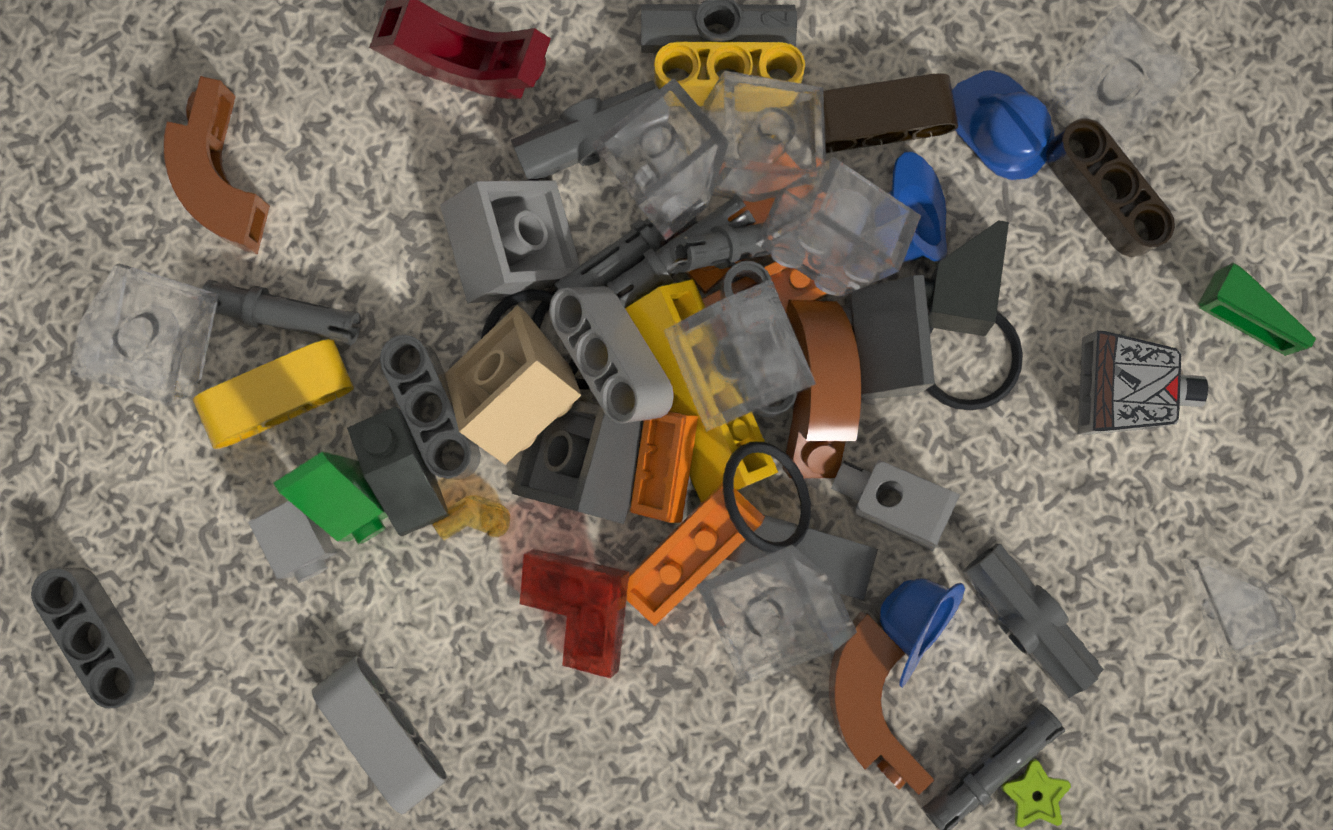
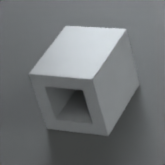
(292, 542)

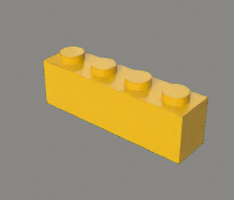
(712, 448)

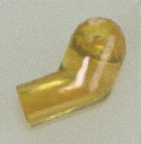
(475, 513)

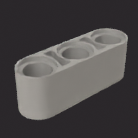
(611, 354)
(377, 736)

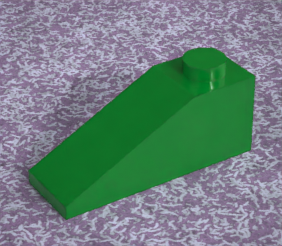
(335, 497)

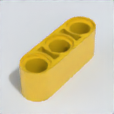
(705, 59)
(271, 392)

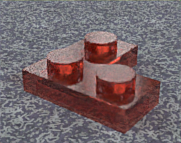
(589, 597)

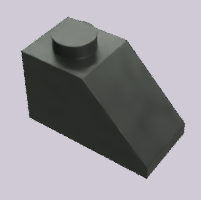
(967, 284)
(397, 471)

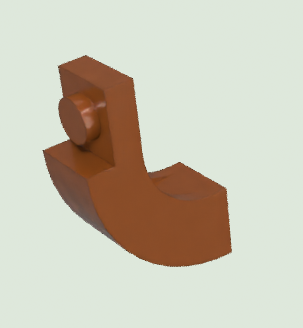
(198, 174)
(831, 408)
(856, 707)

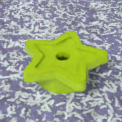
(1051, 792)

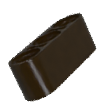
(888, 112)
(1134, 194)

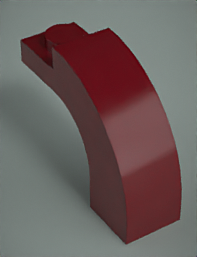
(460, 54)

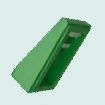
(1248, 307)

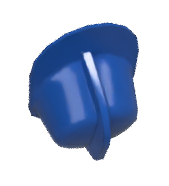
(1003, 124)
(920, 190)
(917, 616)

